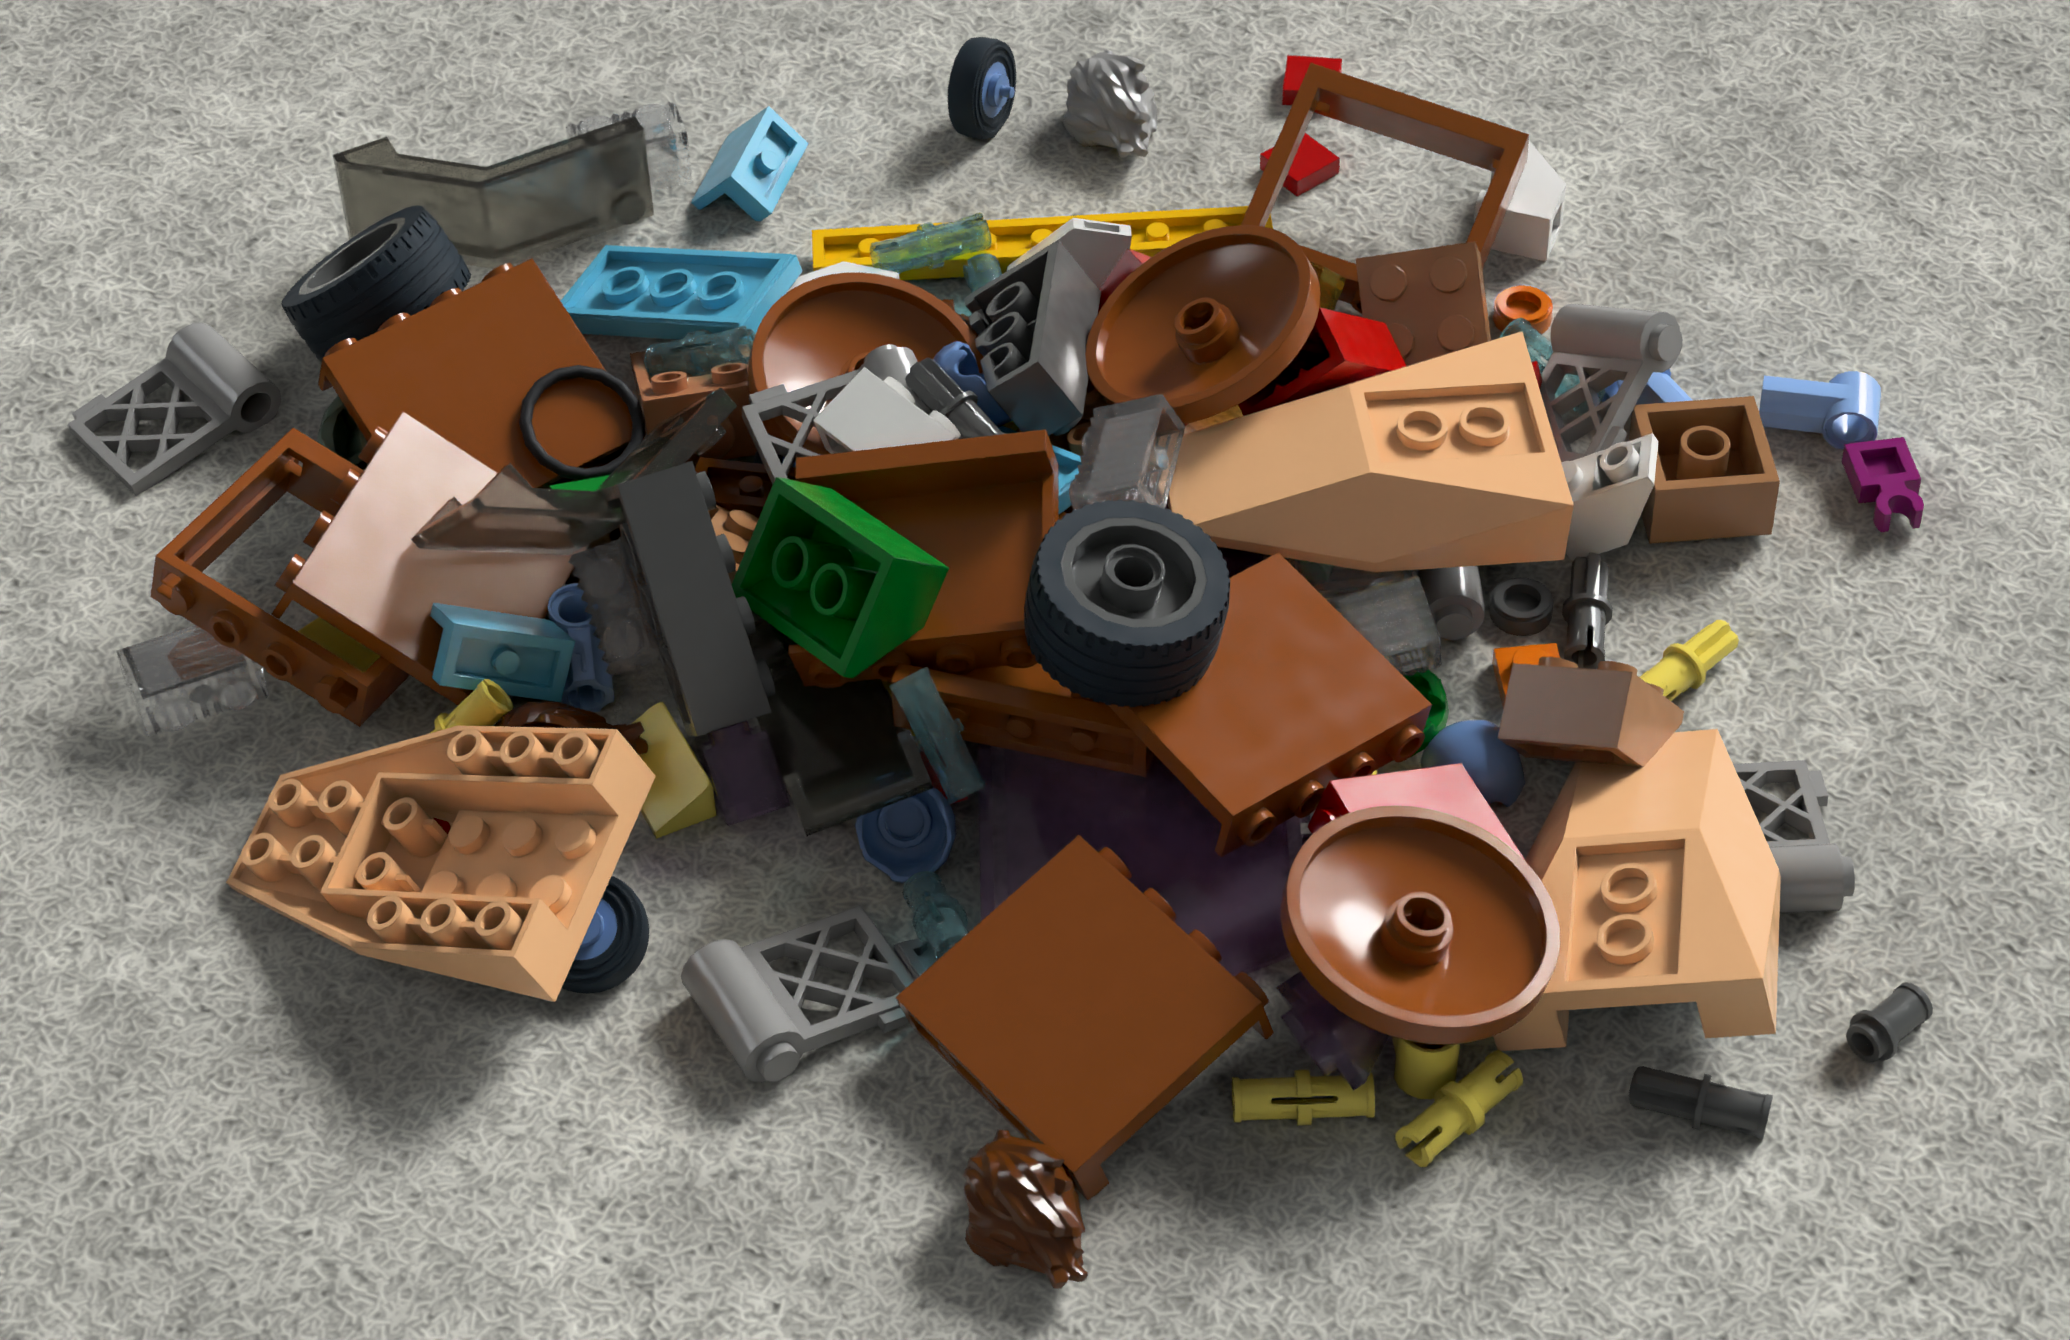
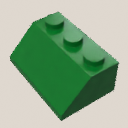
(835, 577)

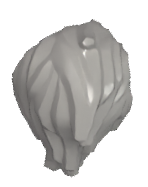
(1111, 104)

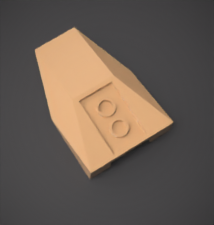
(1389, 470)
(1658, 895)
(490, 902)

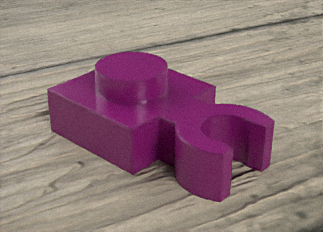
(1885, 475)

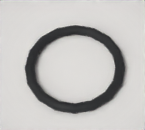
(587, 373)

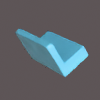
(753, 165)
(515, 651)

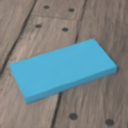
(677, 291)

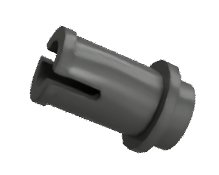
(1878, 1031)

